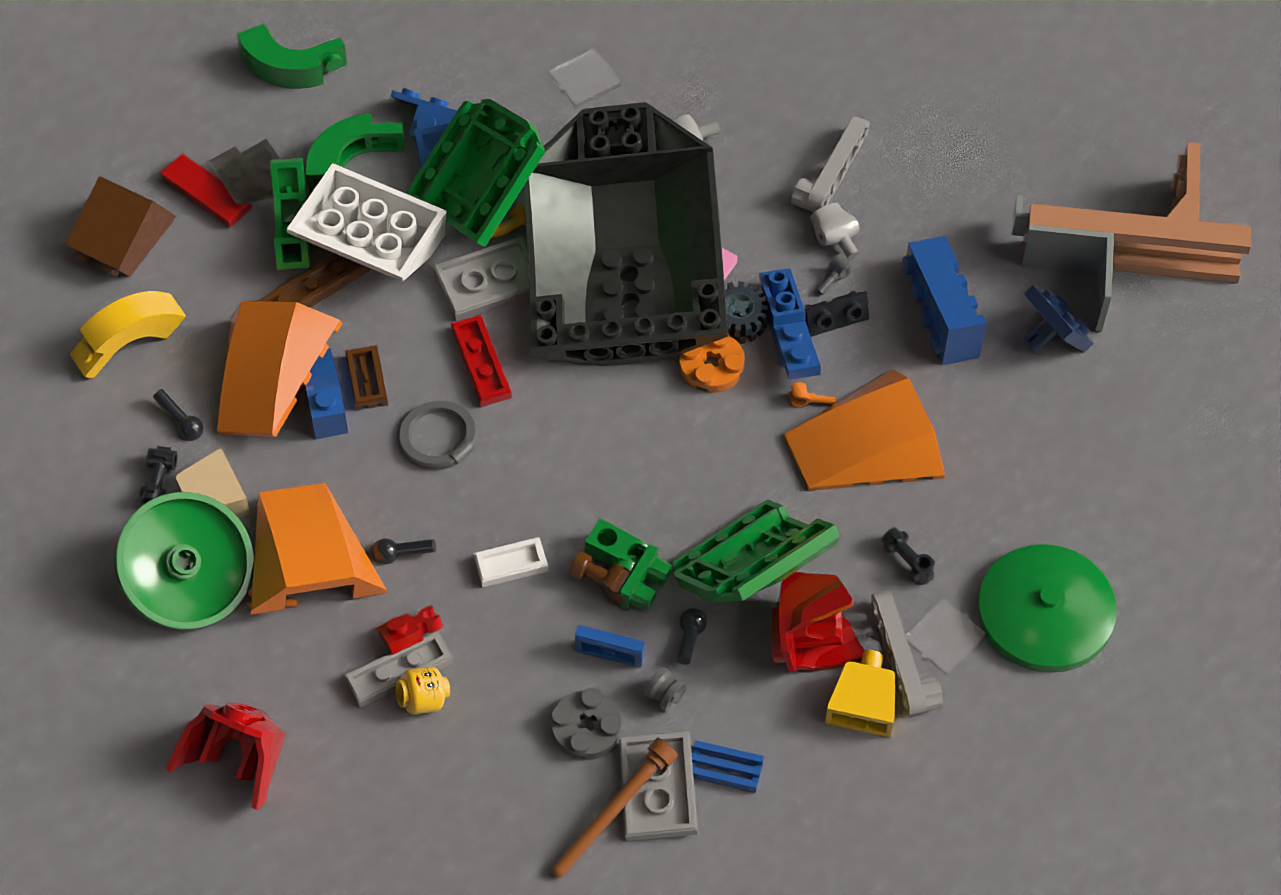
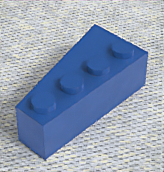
(944, 300)

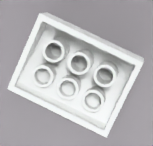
(370, 223)

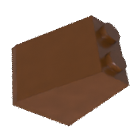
(117, 228)

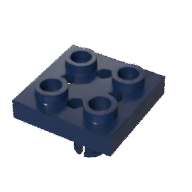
(1056, 321)

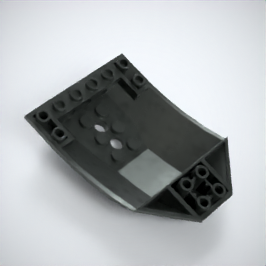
(613, 197)

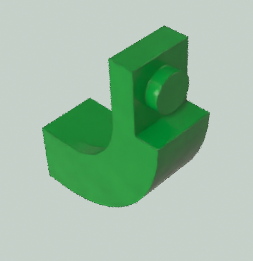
(289, 66)
(349, 139)
(289, 197)

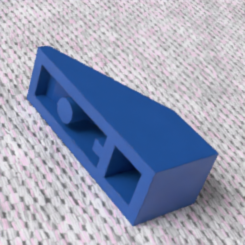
(326, 398)

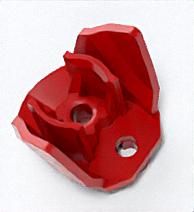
(810, 624)
(216, 725)

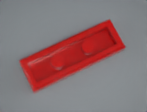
(203, 189)
(481, 360)

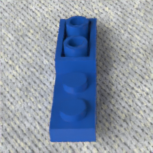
(788, 325)

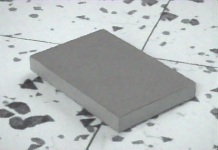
(485, 278)
(667, 799)

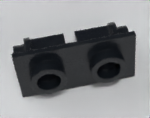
(837, 313)

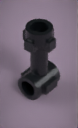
(160, 460)
(921, 564)

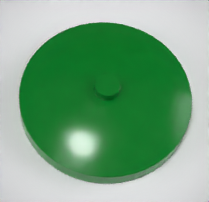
(183, 561)
(1046, 608)

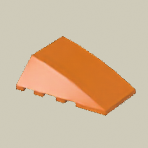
(267, 363)
(868, 438)
(305, 548)

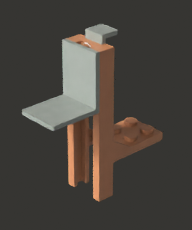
(1134, 242)

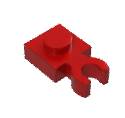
(407, 631)

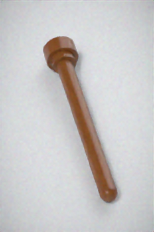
(659, 755)

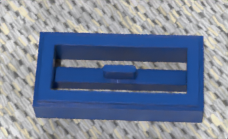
(609, 646)
(728, 754)

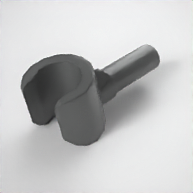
(841, 270)

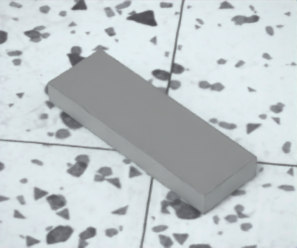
(380, 675)

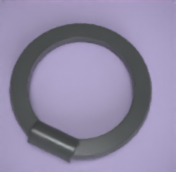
(447, 460)

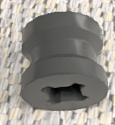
(665, 689)

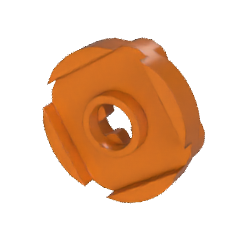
(716, 378)

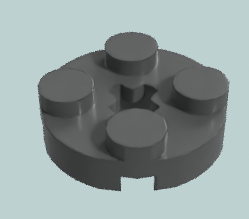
(581, 742)

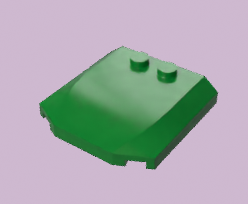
(479, 167)
(752, 554)

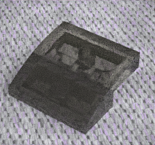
(246, 173)

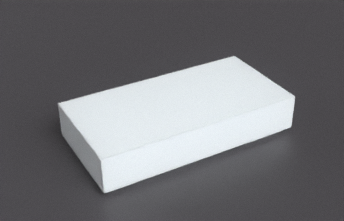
(510, 562)

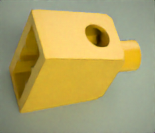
(864, 697)

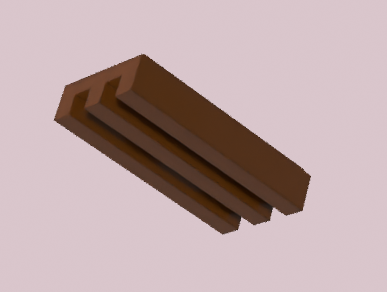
(370, 399)

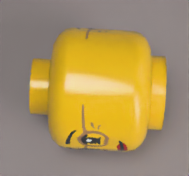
(422, 690)

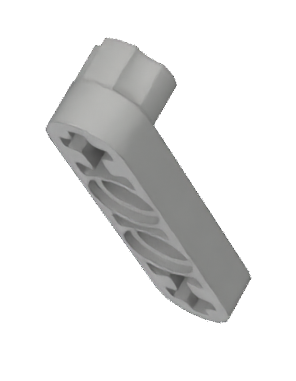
(818, 194)
(916, 694)

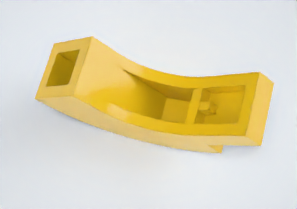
(122, 322)

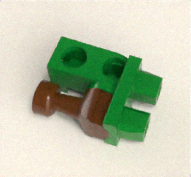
(630, 565)

